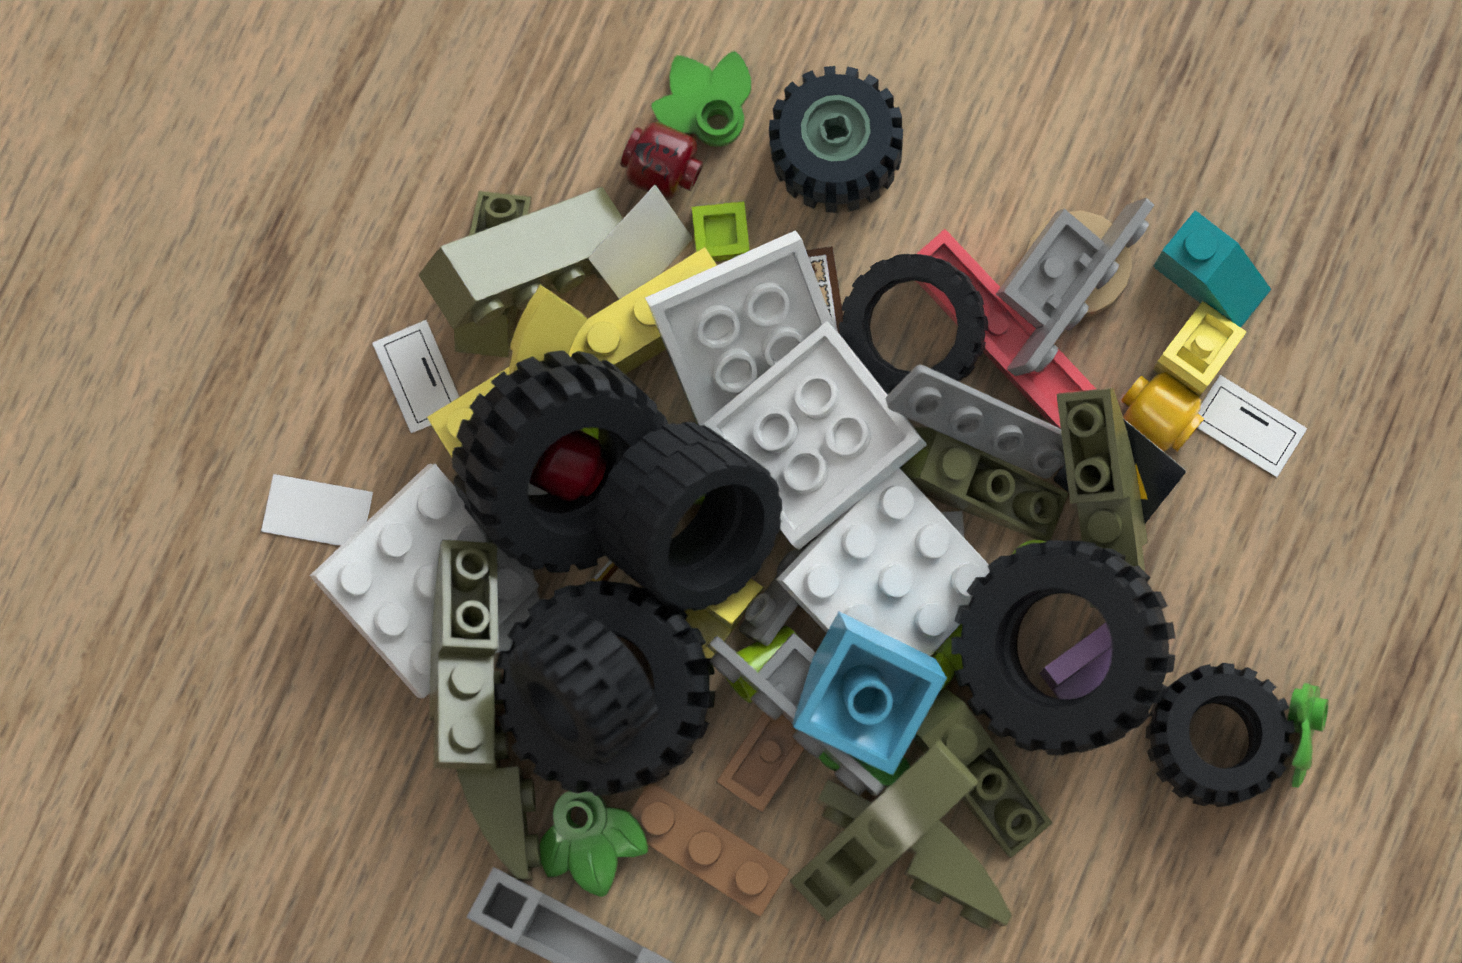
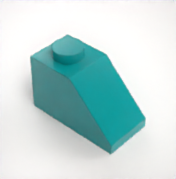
(1213, 269)

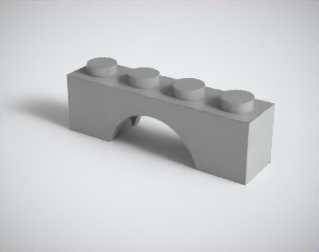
(550, 926)

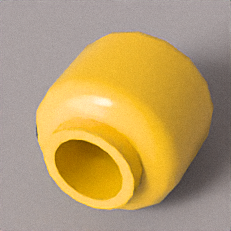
(1163, 410)

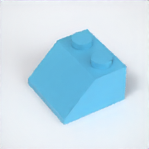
(867, 693)

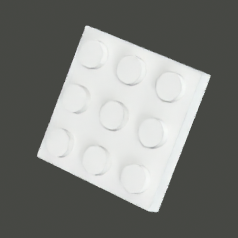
(738, 320)
(818, 431)
(888, 566)
(389, 572)

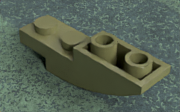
(1102, 472)
(463, 655)
(501, 804)
(884, 830)
(938, 866)

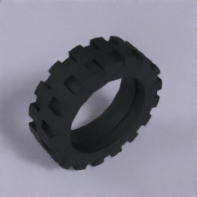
(923, 268)

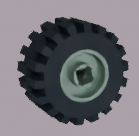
(836, 139)

